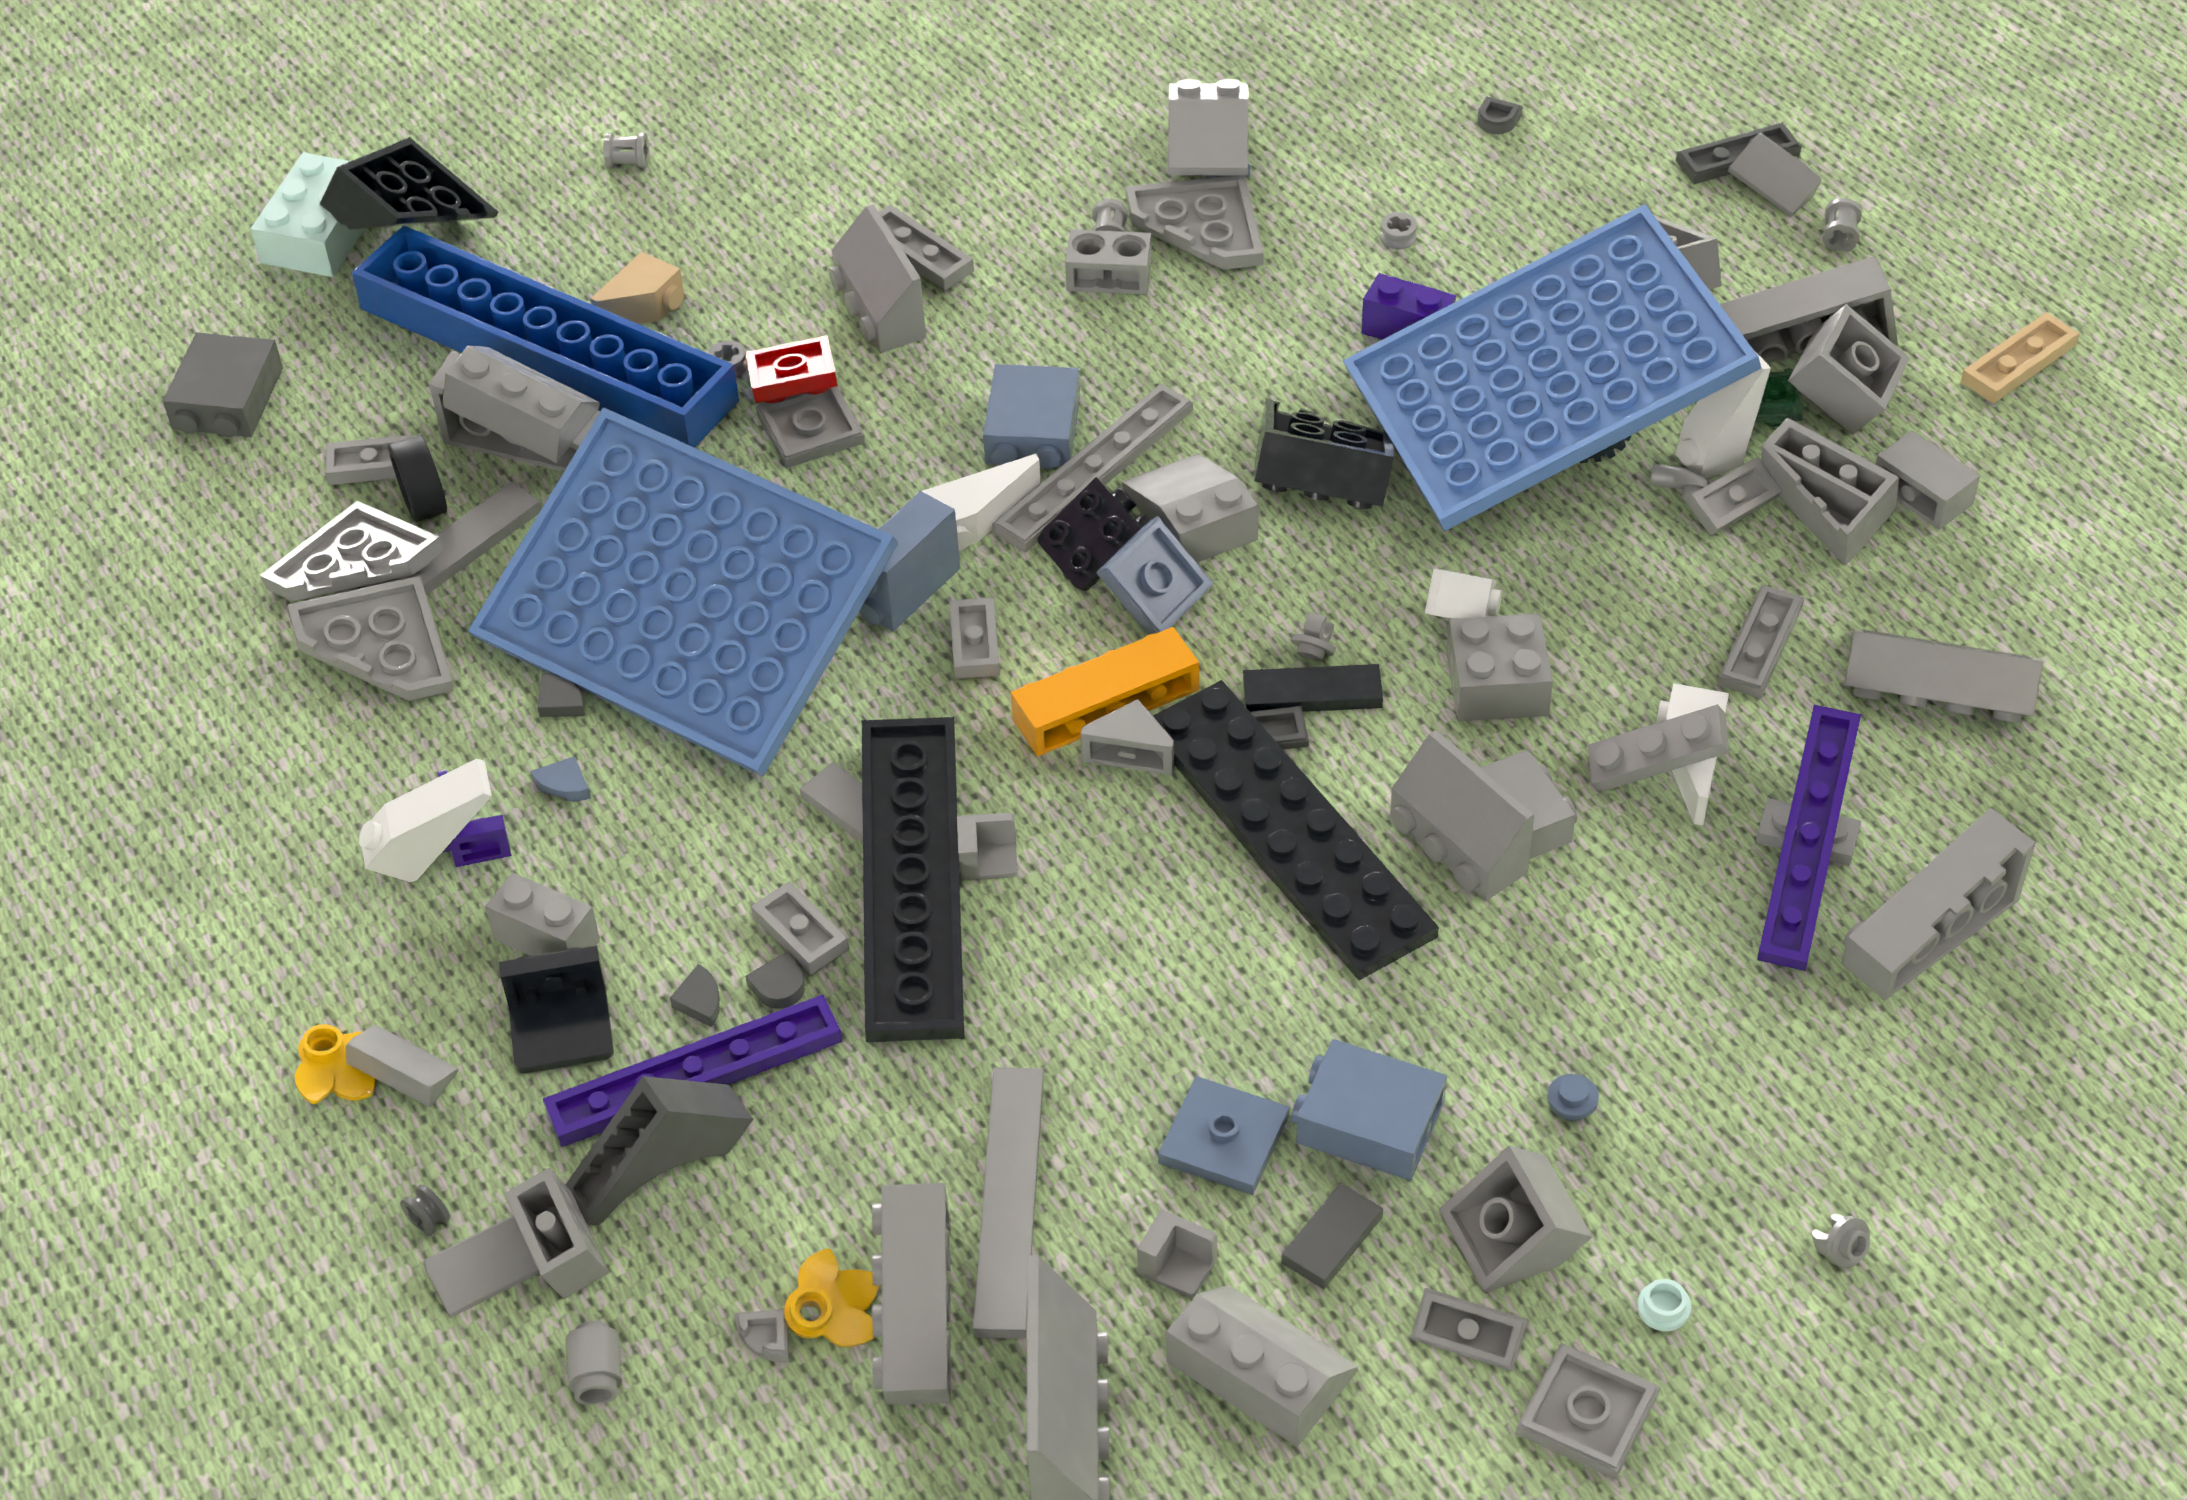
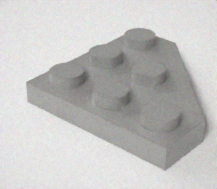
(1201, 217)
(352, 552)
(378, 636)

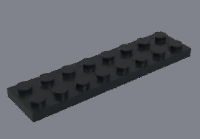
(1294, 832)
(911, 881)

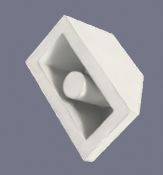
(1462, 595)

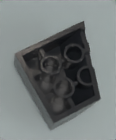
(400, 188)
(1322, 458)

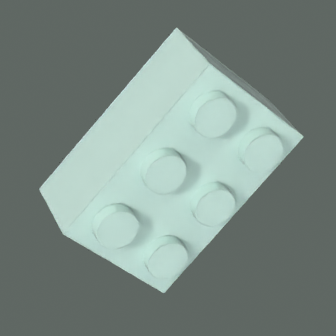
(295, 227)

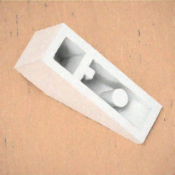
(1721, 426)
(987, 496)
(1696, 778)
(423, 822)

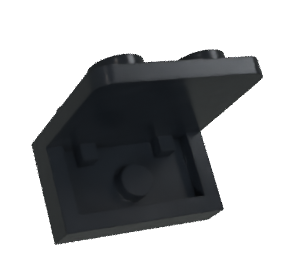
(1091, 532)
(557, 1009)

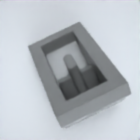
(1128, 740)

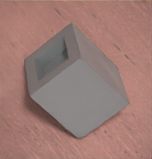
(987, 846)
(1177, 1254)

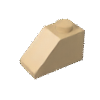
(642, 290)

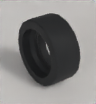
(417, 478)

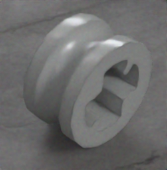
(1398, 230)
(732, 350)

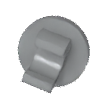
(1315, 640)
(1846, 1242)

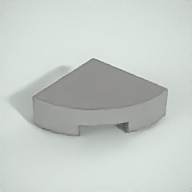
(765, 1333)

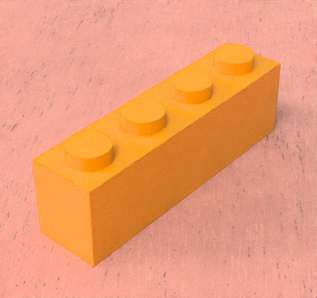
(1149, 670)

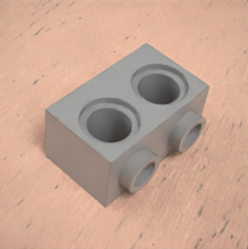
(1108, 262)

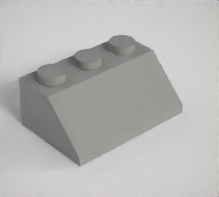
(878, 283)
(516, 401)
(1463, 817)
(1257, 1361)

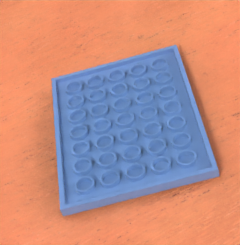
(1549, 366)
(684, 590)

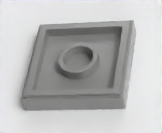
(810, 426)
(1588, 1410)

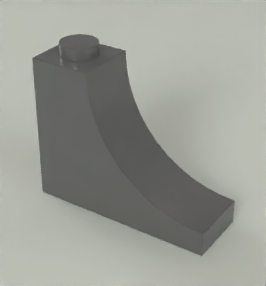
(653, 1132)

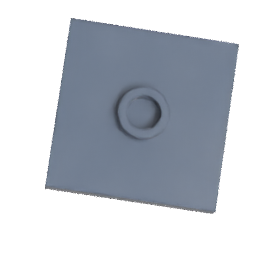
(1155, 577)
(1224, 1135)

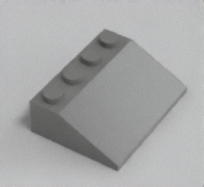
(1064, 1391)

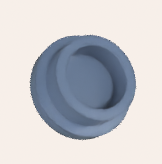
(1573, 1097)

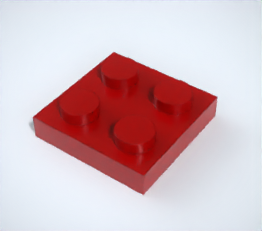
(791, 370)

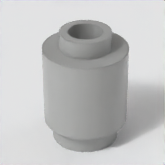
(593, 1362)

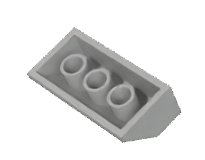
(1943, 673)

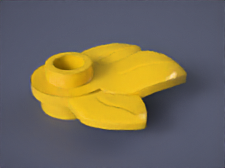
(327, 1070)
(837, 1296)

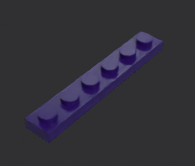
(1809, 838)
(715, 1059)

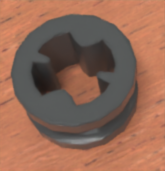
(425, 1210)

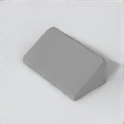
(1775, 175)
(400, 1064)
(480, 1267)
(1469, 1329)

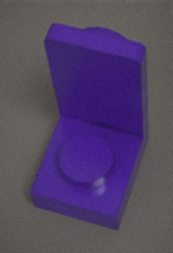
(479, 840)

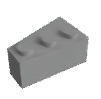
(1829, 487)

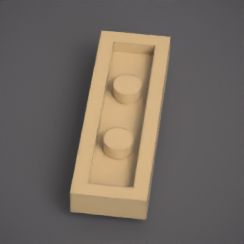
(2019, 357)

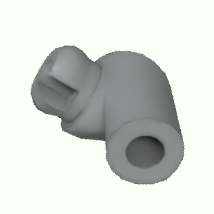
(1677, 478)

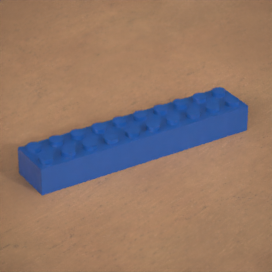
(600, 354)

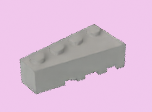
(1941, 905)

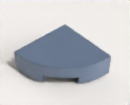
(562, 780)

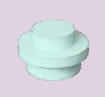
(1664, 1305)

